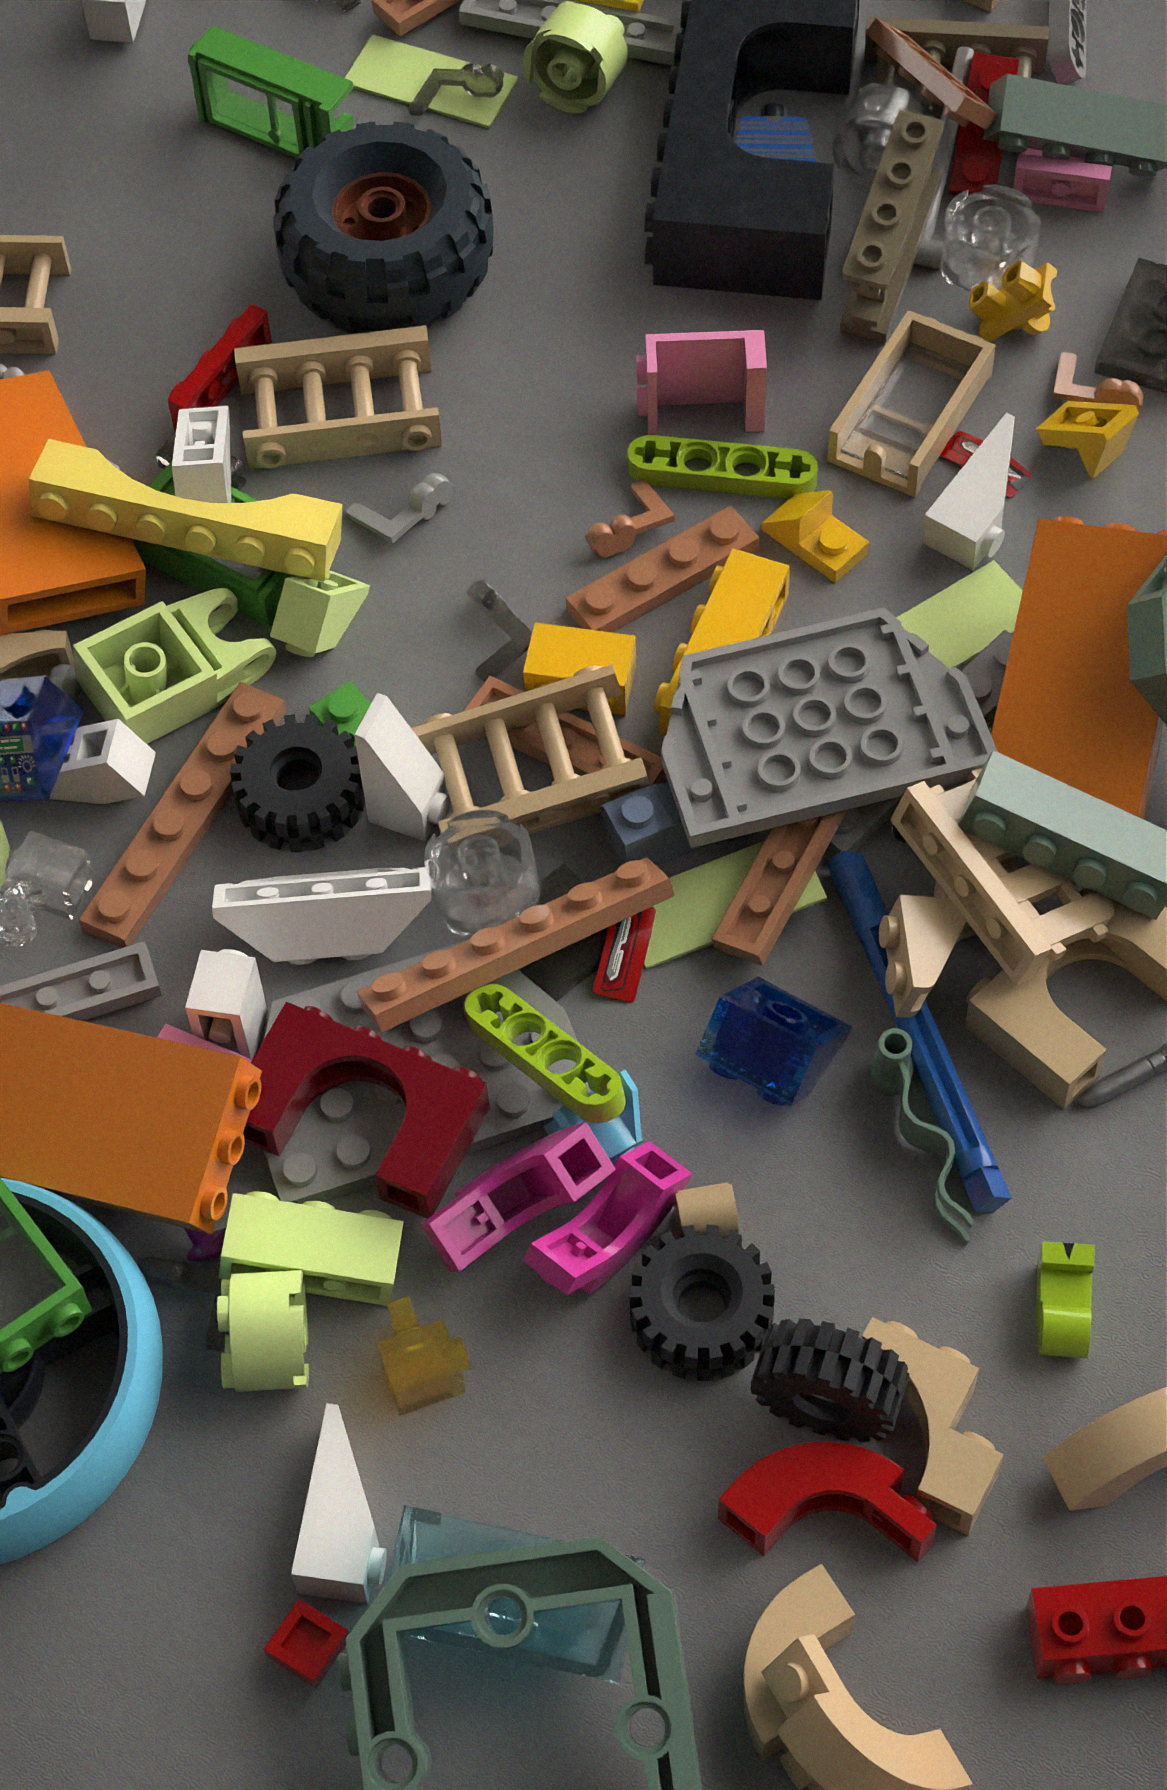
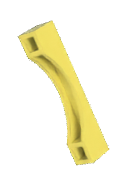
(276, 534)

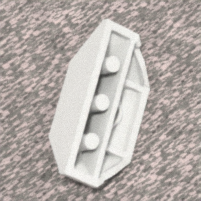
(323, 912)

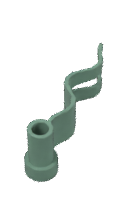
(891, 1075)

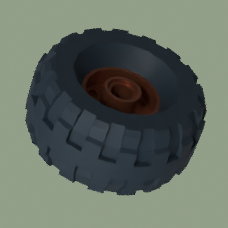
(383, 227)

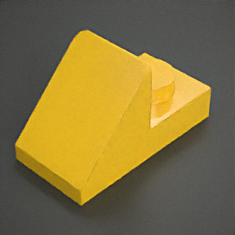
(1093, 428)
(815, 535)

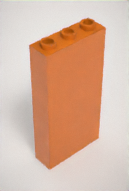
(47, 566)
(1068, 669)
(121, 1117)

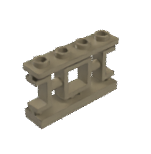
(891, 226)

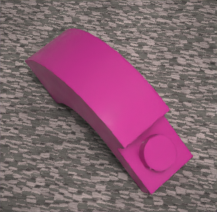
(515, 1191)
(613, 1224)

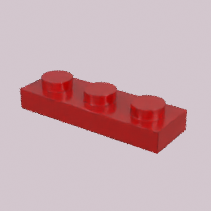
(979, 160)
(217, 368)

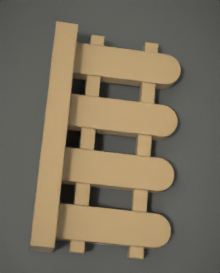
(986, 895)

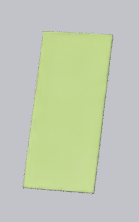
(400, 70)
(966, 615)
(701, 901)

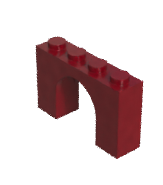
(442, 1104)

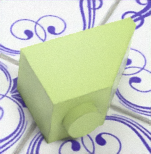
(316, 612)

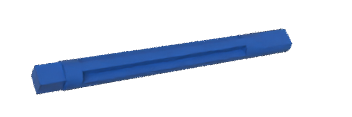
(928, 1053)

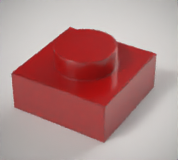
(306, 1643)

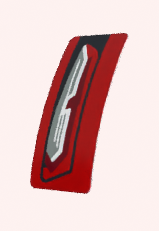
(962, 447)
(624, 956)

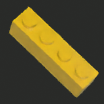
(741, 607)

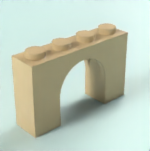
(1039, 1038)

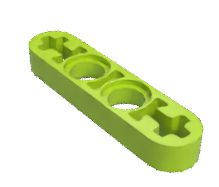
(723, 460)
(547, 1049)

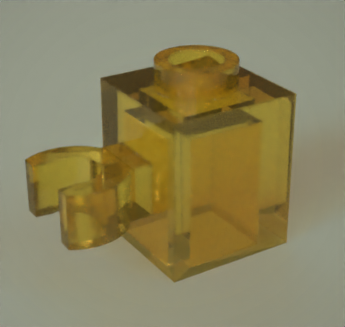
(421, 1361)

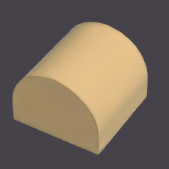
(706, 1206)

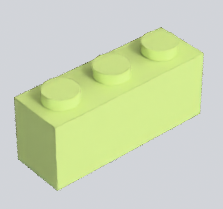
(336, 1249)

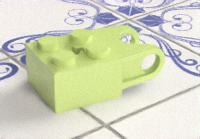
(168, 664)

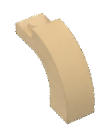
(1111, 1453)
(801, 1609)
(841, 1742)

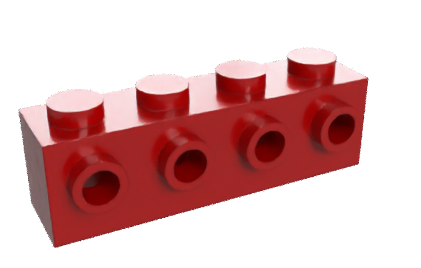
(1099, 1629)

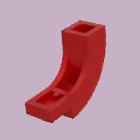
(821, 1479)

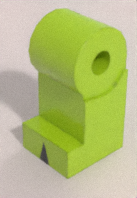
(1064, 1299)

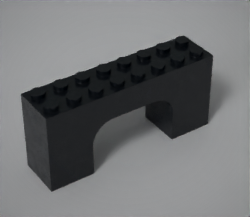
(719, 210)

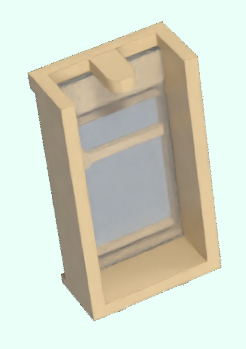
(910, 403)

